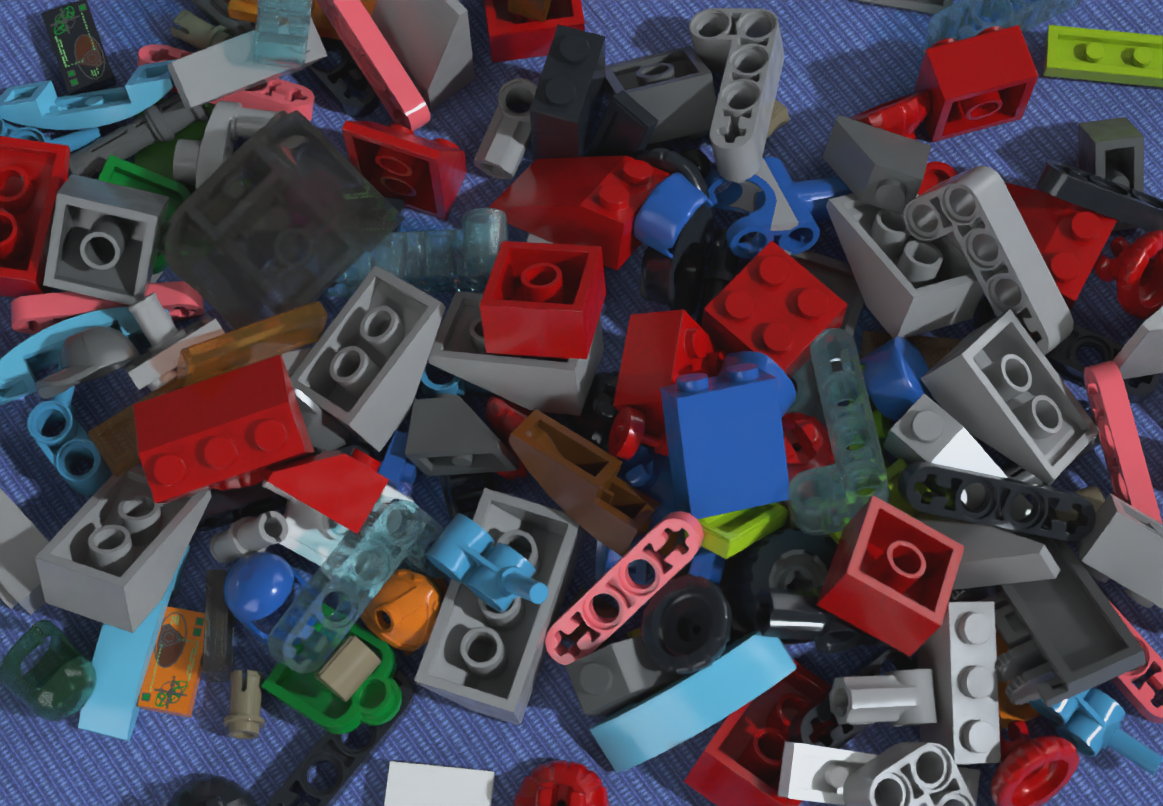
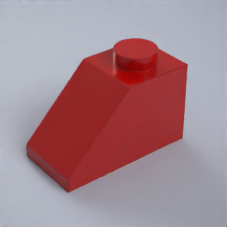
(332, 484)

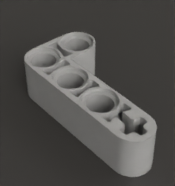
(751, 55)
(997, 248)
(898, 780)

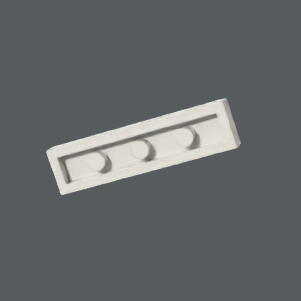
(821, 772)

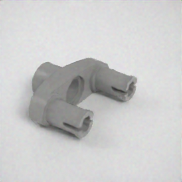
(198, 160)

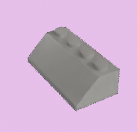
(490, 656)

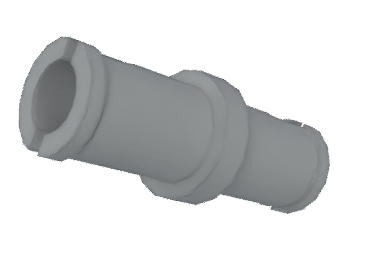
(248, 536)

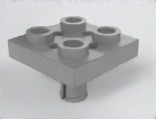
(158, 363)

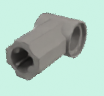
(507, 133)
(895, 698)

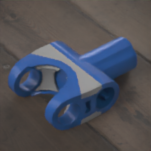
(775, 208)

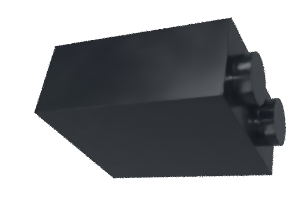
(568, 94)

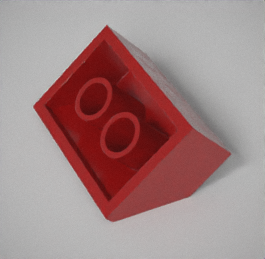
(220, 430)

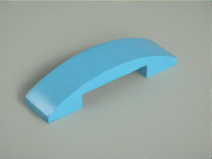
(40, 107)
(44, 348)
(120, 669)
(693, 701)

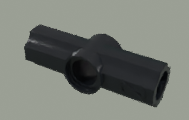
(798, 616)

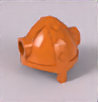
(412, 606)

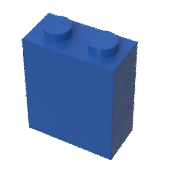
(725, 441)

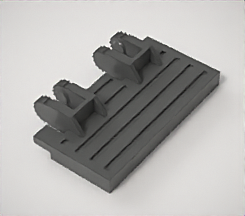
(1057, 631)

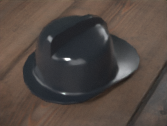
(677, 280)

